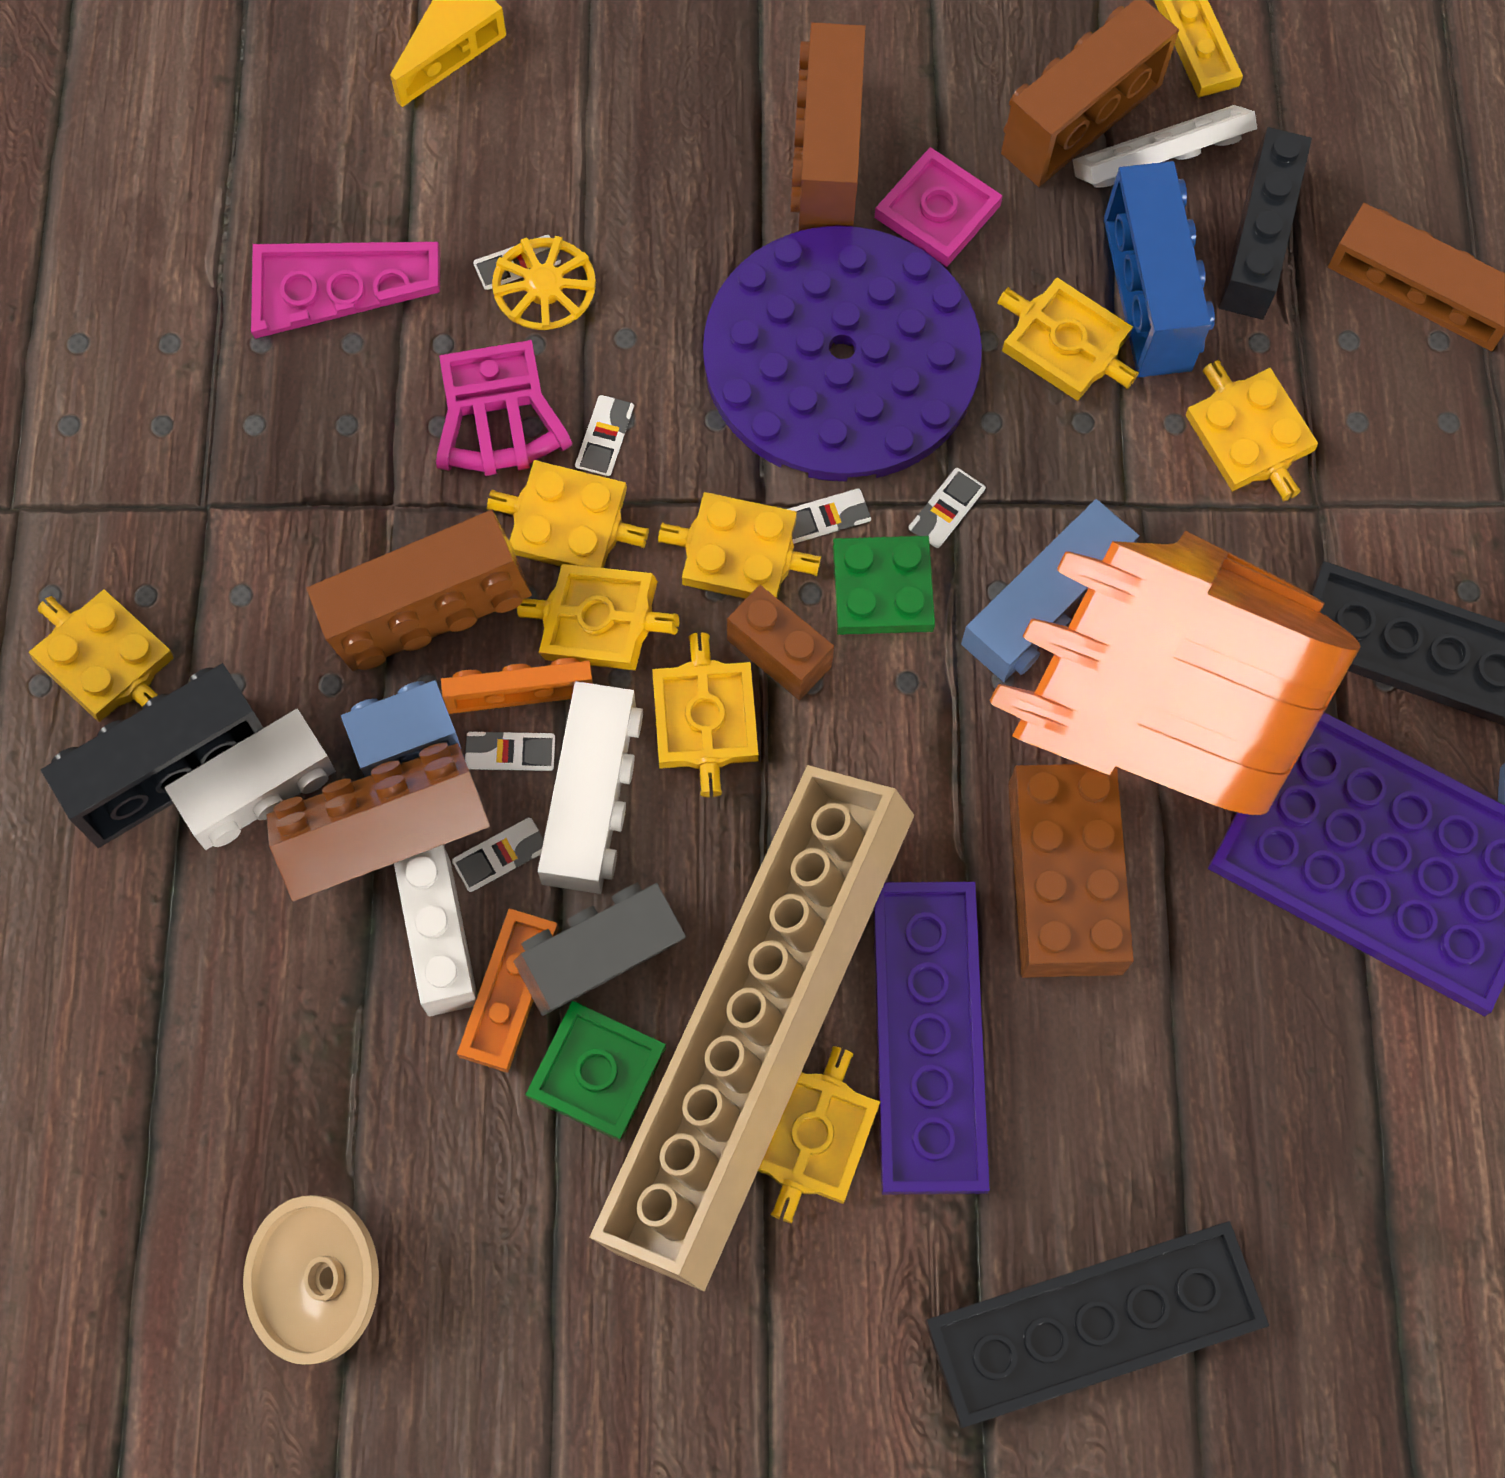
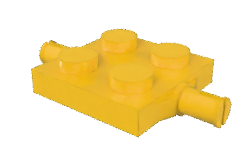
(1067, 338)
(1251, 430)
(567, 517)
(738, 547)
(598, 616)
(100, 654)
(705, 715)
(819, 1137)

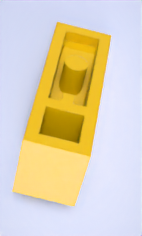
(445, 41)

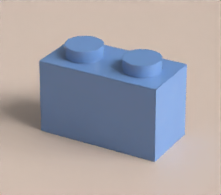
(399, 725)

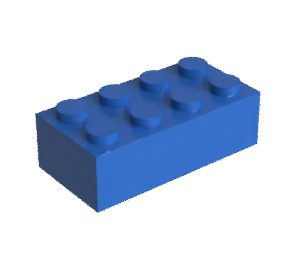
(1158, 269)

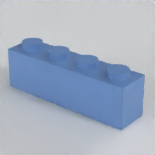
(1041, 594)

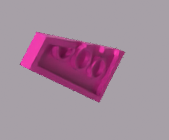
(328, 281)

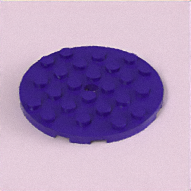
(829, 414)

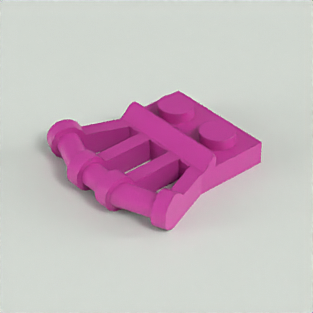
(493, 381)

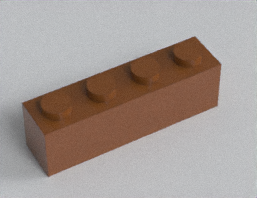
(1423, 275)

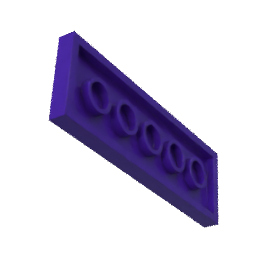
(930, 1040)

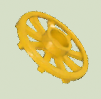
(543, 282)

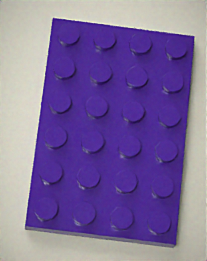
(1383, 861)

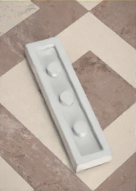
(1177, 142)

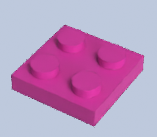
(938, 206)

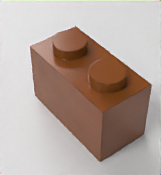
(779, 642)

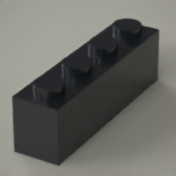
(1265, 223)

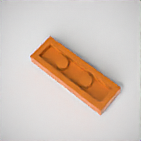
(514, 685)
(503, 997)

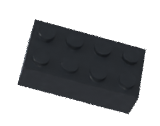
(124, 770)

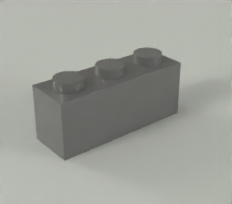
(597, 946)

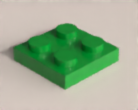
(883, 585)
(596, 1071)

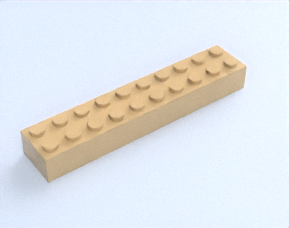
(753, 1027)

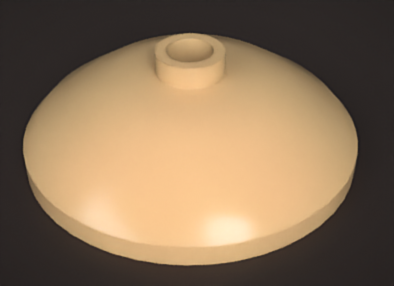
(291, 1282)

